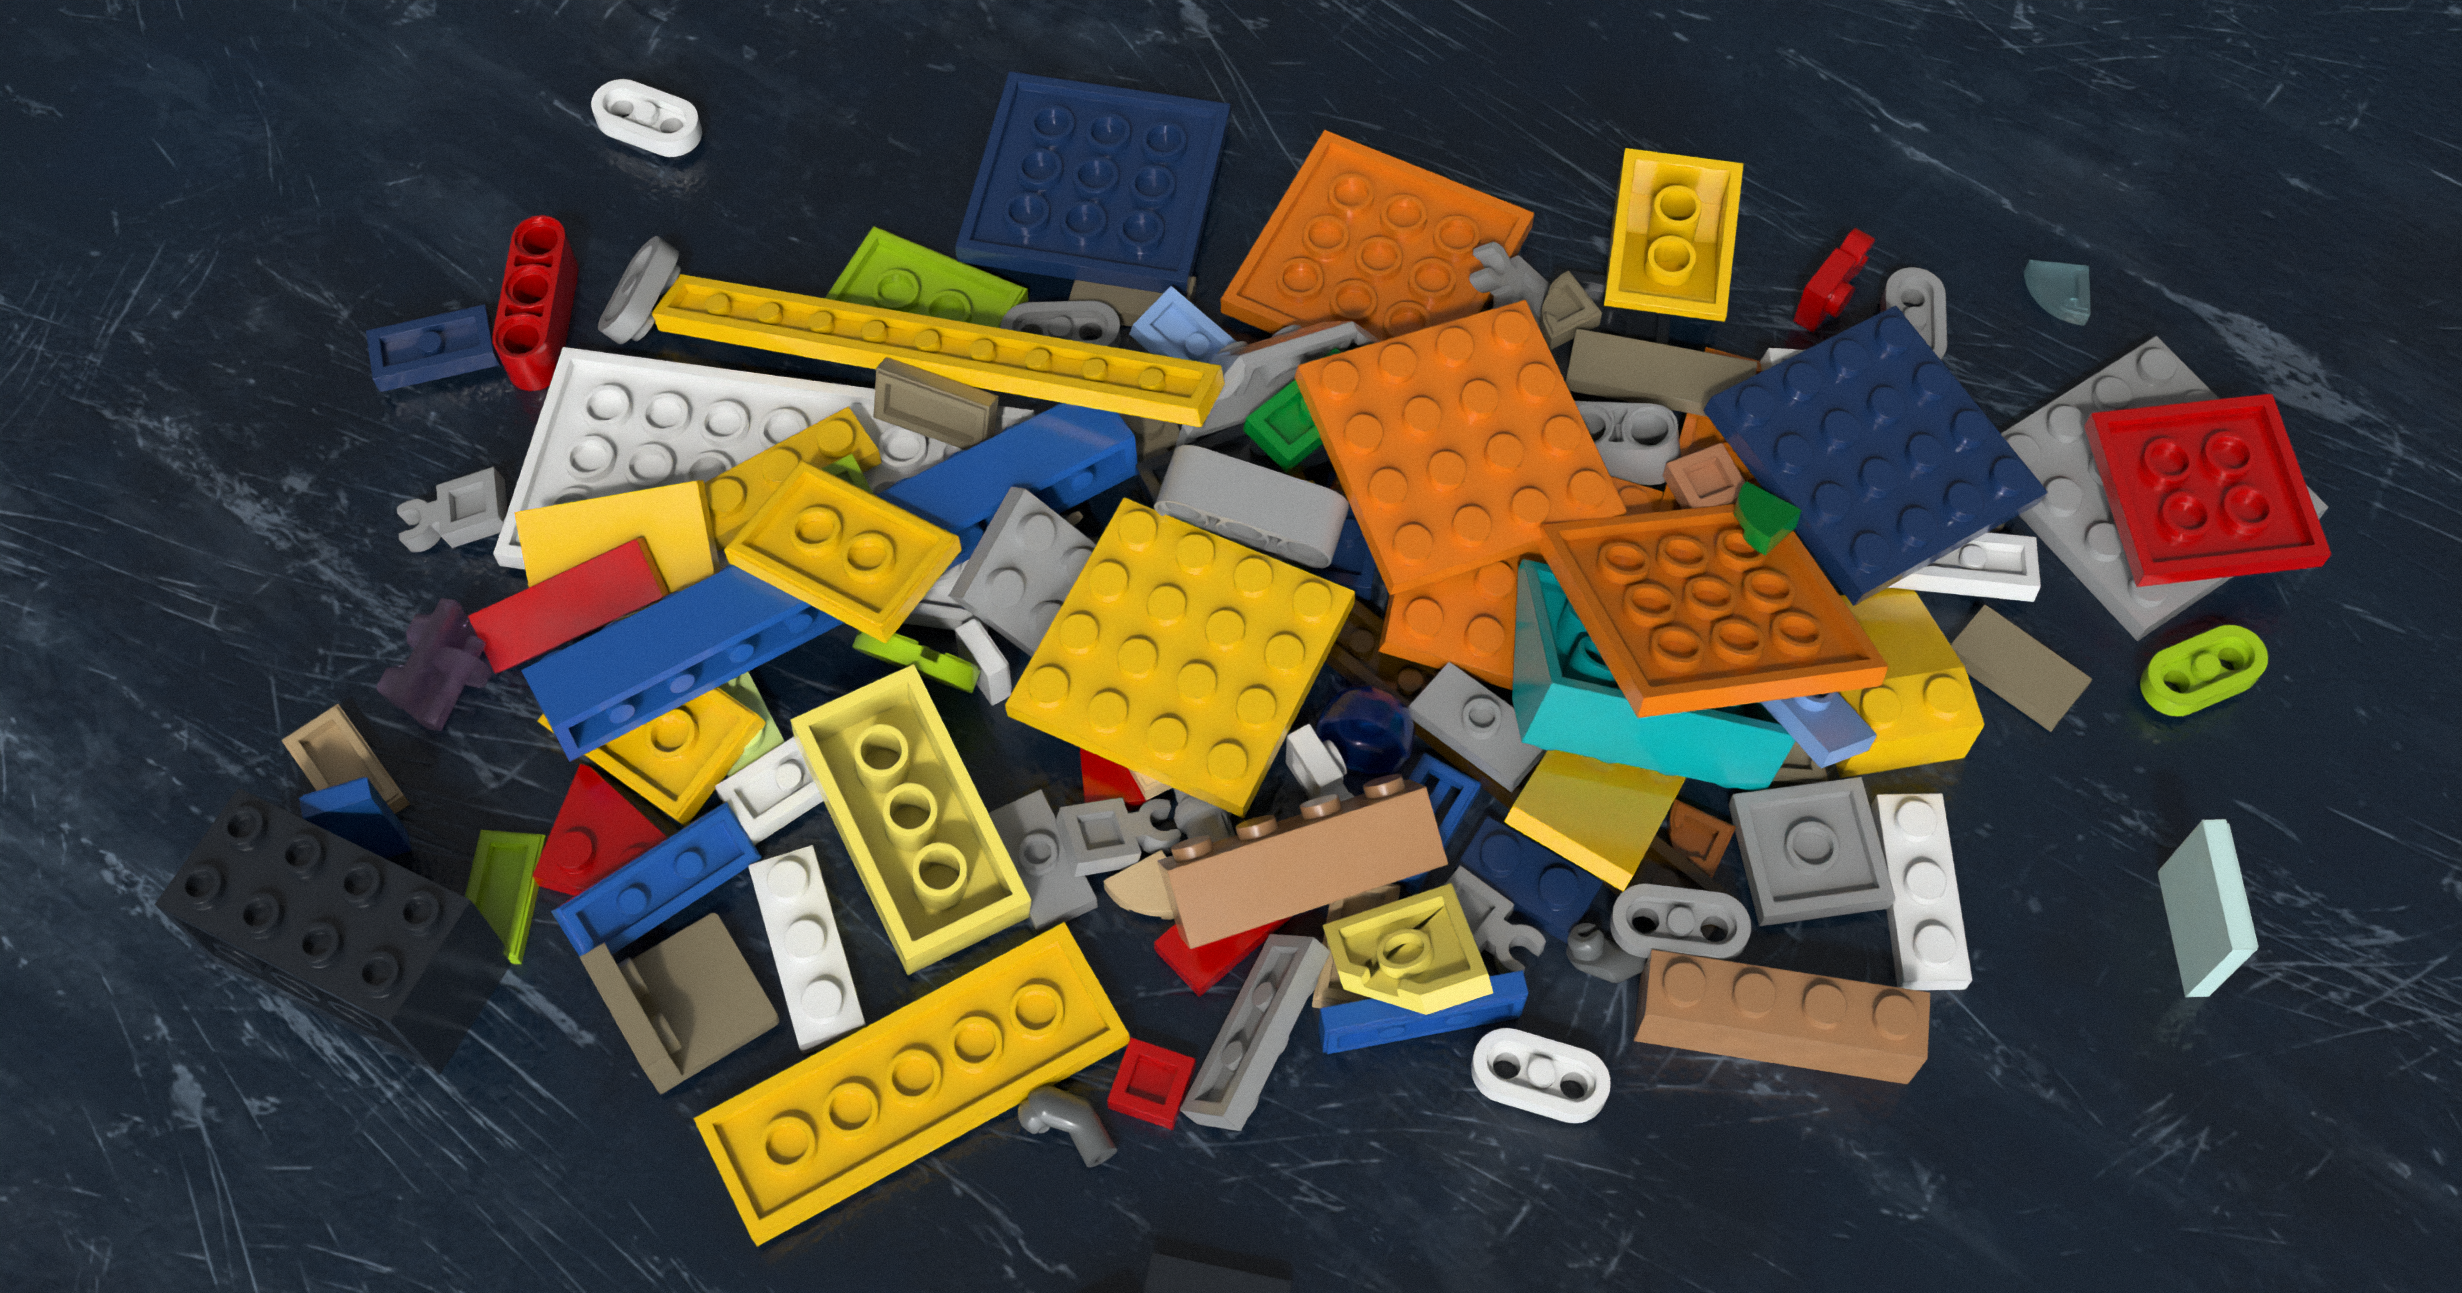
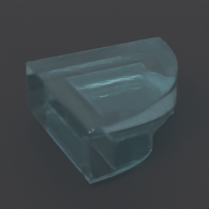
(2060, 289)

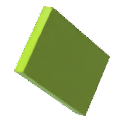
(920, 281)

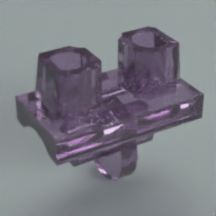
(439, 666)

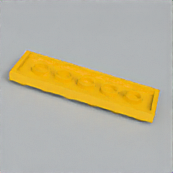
(910, 1083)

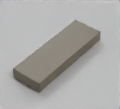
(1651, 372)

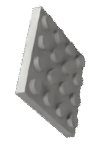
(2076, 512)

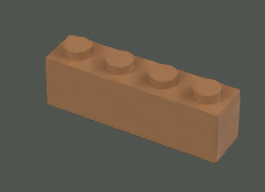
(1301, 860)
(1782, 1017)

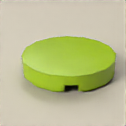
(930, 664)

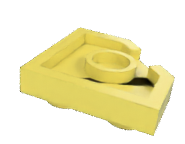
(1410, 953)

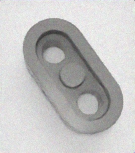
(646, 277)
(1928, 296)
(1066, 321)
(1679, 920)

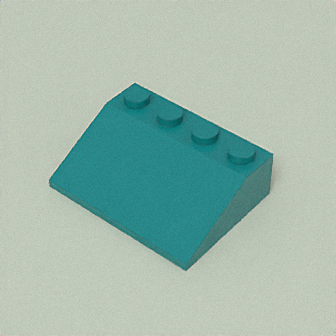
(1575, 706)

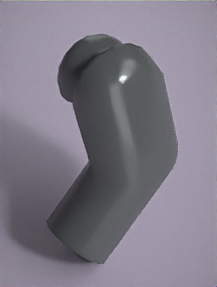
(1601, 957)
(1070, 1113)

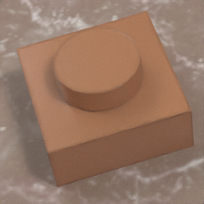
(1704, 478)

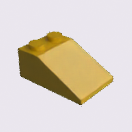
(1673, 234)
(1926, 699)

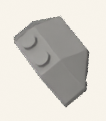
(1266, 367)

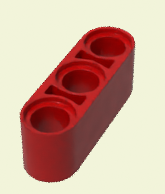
(535, 302)

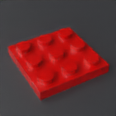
(2206, 490)

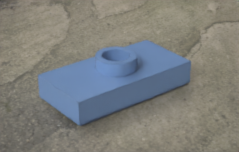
(1823, 726)

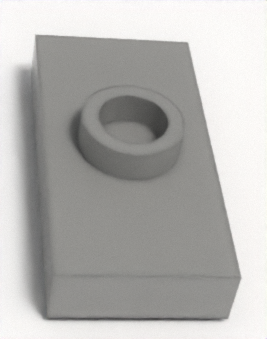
(1475, 726)
(1041, 861)

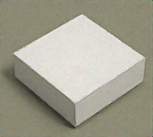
(979, 649)

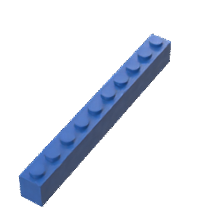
(740, 622)

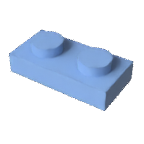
(1179, 330)

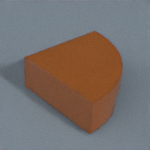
(1698, 836)

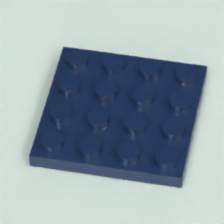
(1095, 183)
(1875, 453)

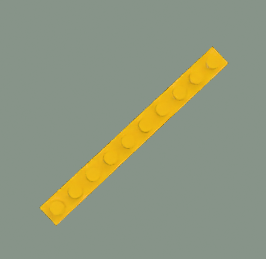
(957, 350)

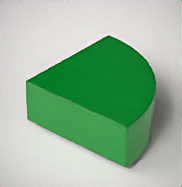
(1764, 517)

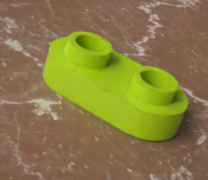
(2198, 672)

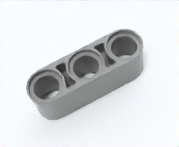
(1623, 434)
(1253, 506)

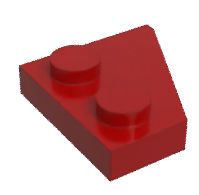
(592, 836)

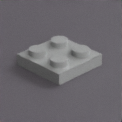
(1022, 569)
(1811, 851)

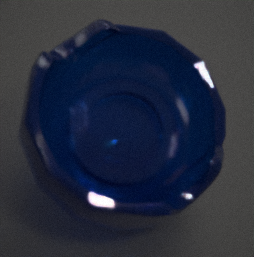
(1368, 729)

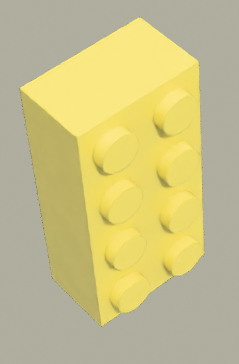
(911, 819)

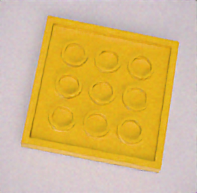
(1182, 656)

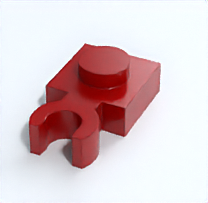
(1830, 287)

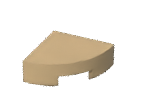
(1141, 888)

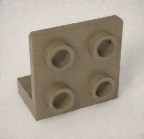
(683, 1000)

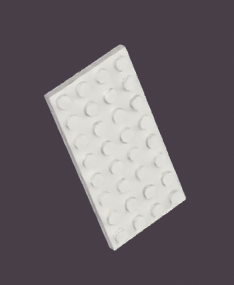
(658, 423)

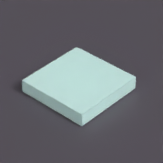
(2207, 908)

